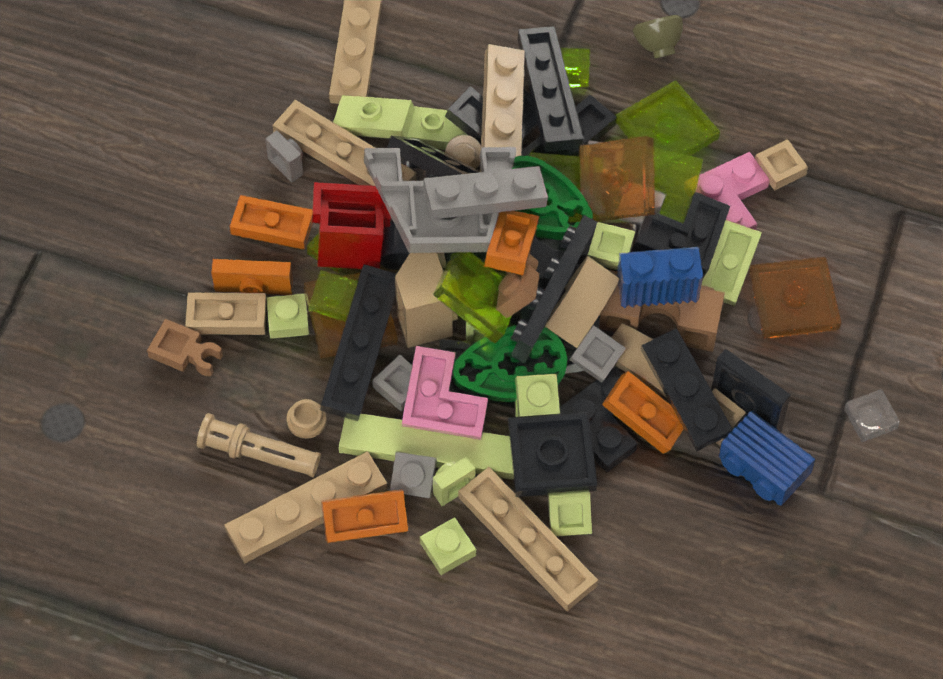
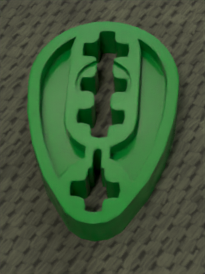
(562, 201)
(496, 382)

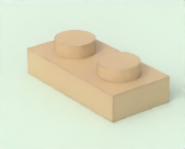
(227, 313)

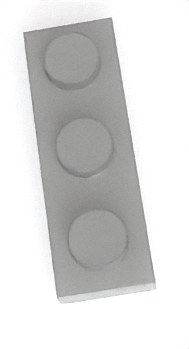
(484, 192)

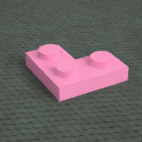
(733, 183)
(433, 406)

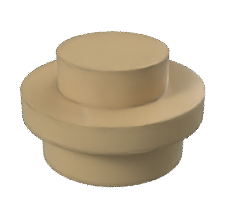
(465, 149)
(306, 419)

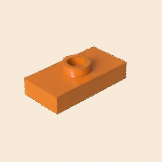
(271, 222)
(511, 241)
(252, 276)
(644, 412)
(364, 515)

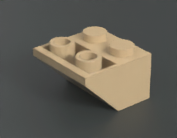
(418, 310)

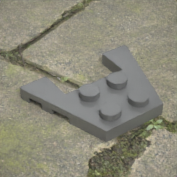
(410, 212)

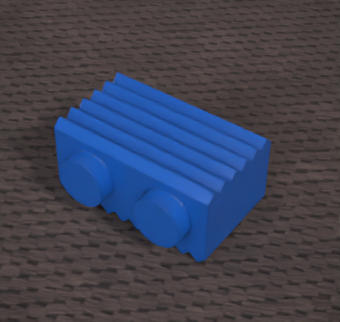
(659, 276)
(765, 458)

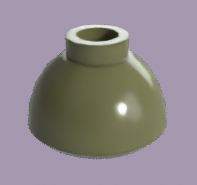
(660, 35)

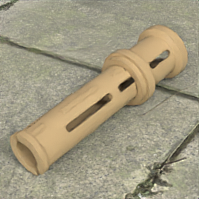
(236, 446)

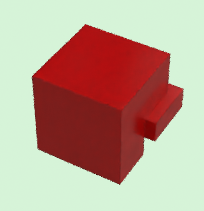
(349, 224)

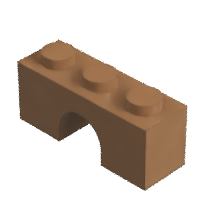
(694, 321)

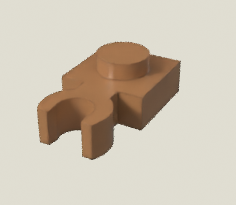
(518, 290)
(179, 346)

